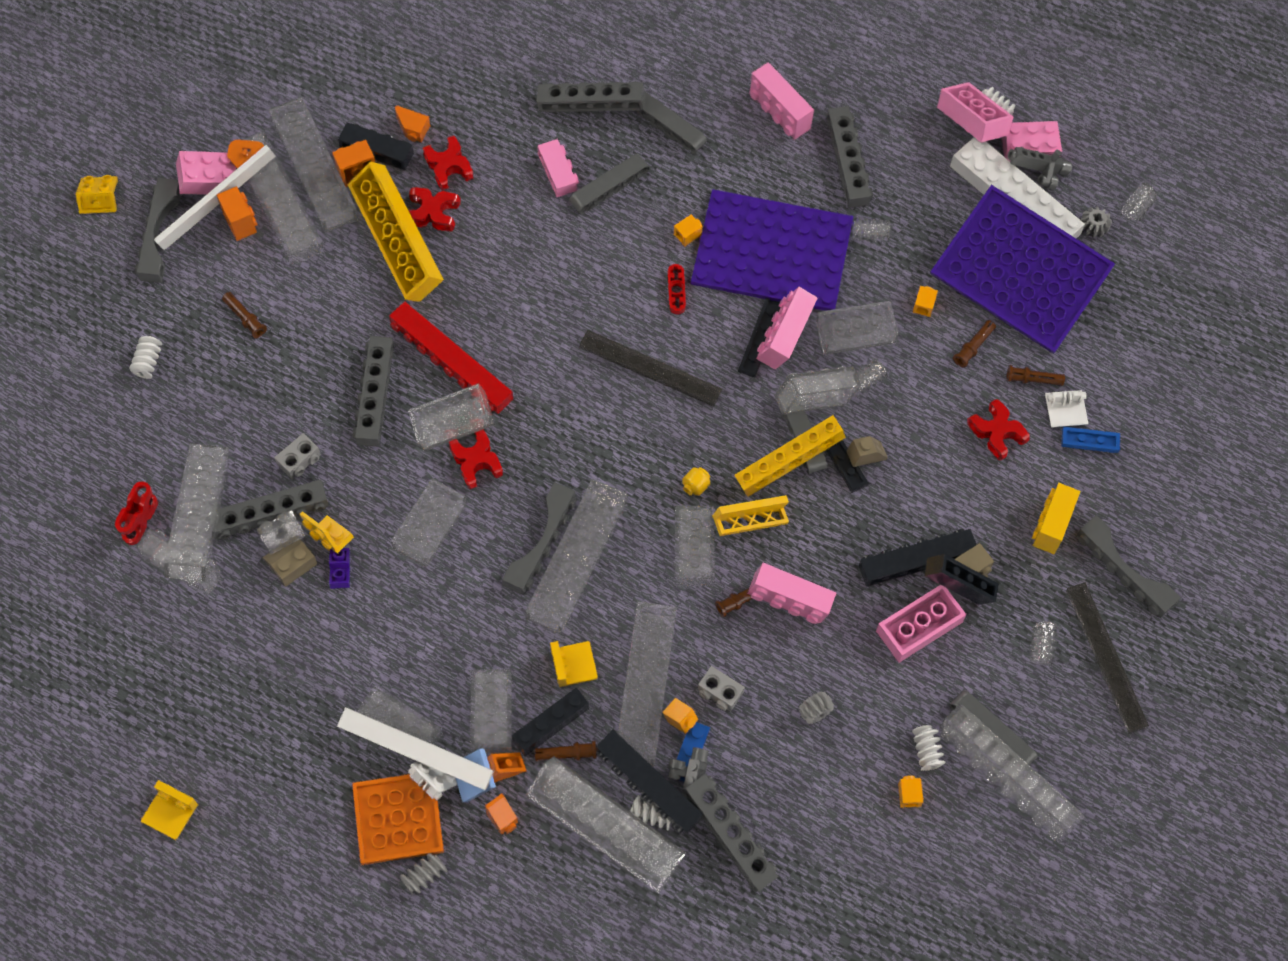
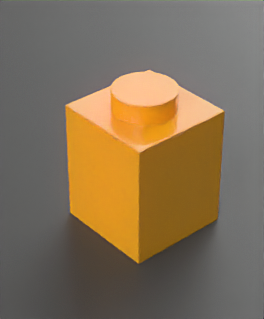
(688, 230)
(925, 301)
(680, 715)
(910, 792)

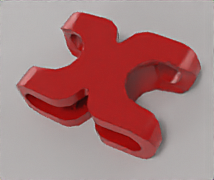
(447, 162)
(433, 207)
(998, 429)
(476, 458)
(136, 513)

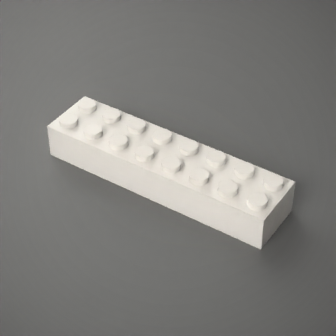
(986, 166)

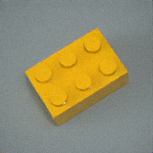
(1055, 518)

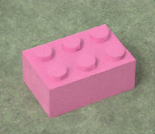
(1033, 136)
(202, 171)

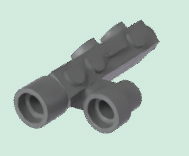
(1042, 162)
(696, 767)

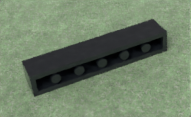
(913, 558)
(648, 782)

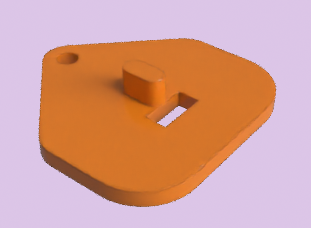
(238, 155)

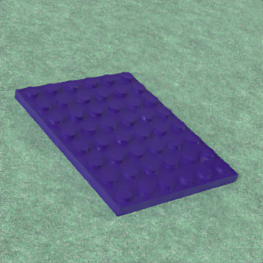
(771, 248)
(1022, 269)

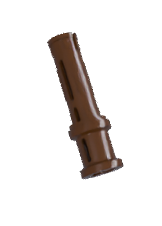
(248, 319)
(970, 348)
(1057, 379)
(733, 602)
(576, 751)

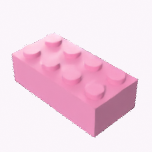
(781, 101)
(975, 112)
(786, 327)
(791, 593)
(920, 623)

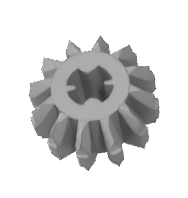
(1096, 221)
(816, 707)

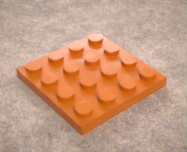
(395, 820)

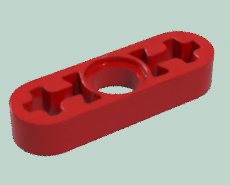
(681, 283)

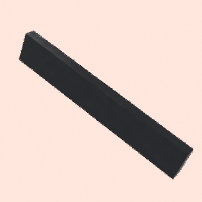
(749, 363)

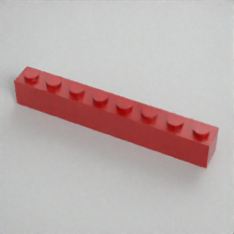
(449, 355)

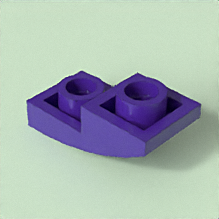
(339, 568)

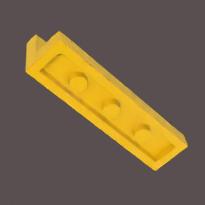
(748, 509)

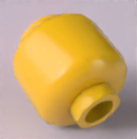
(696, 481)

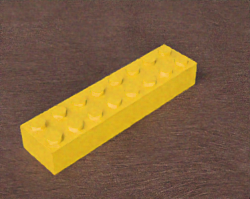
(395, 232)

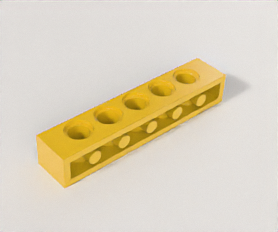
(790, 456)

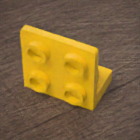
(96, 194)
(328, 531)
(573, 663)
(169, 810)

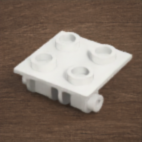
(1066, 408)
(435, 780)

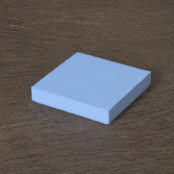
(468, 790)

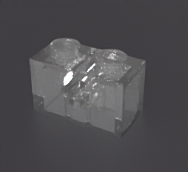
(273, 539)

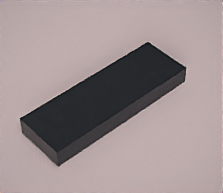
(851, 475)

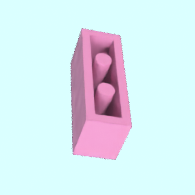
(558, 168)

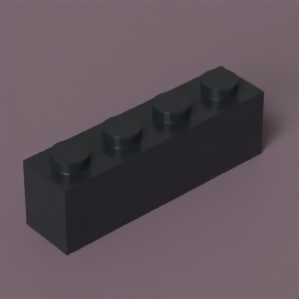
(384, 147)
(961, 579)
(550, 722)

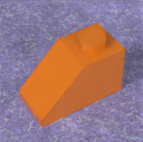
(412, 123)
(506, 765)
(501, 814)

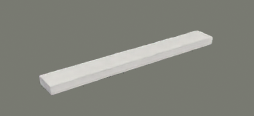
(210, 201)
(415, 748)

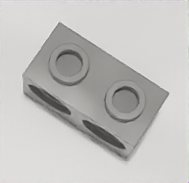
(294, 453)
(724, 685)

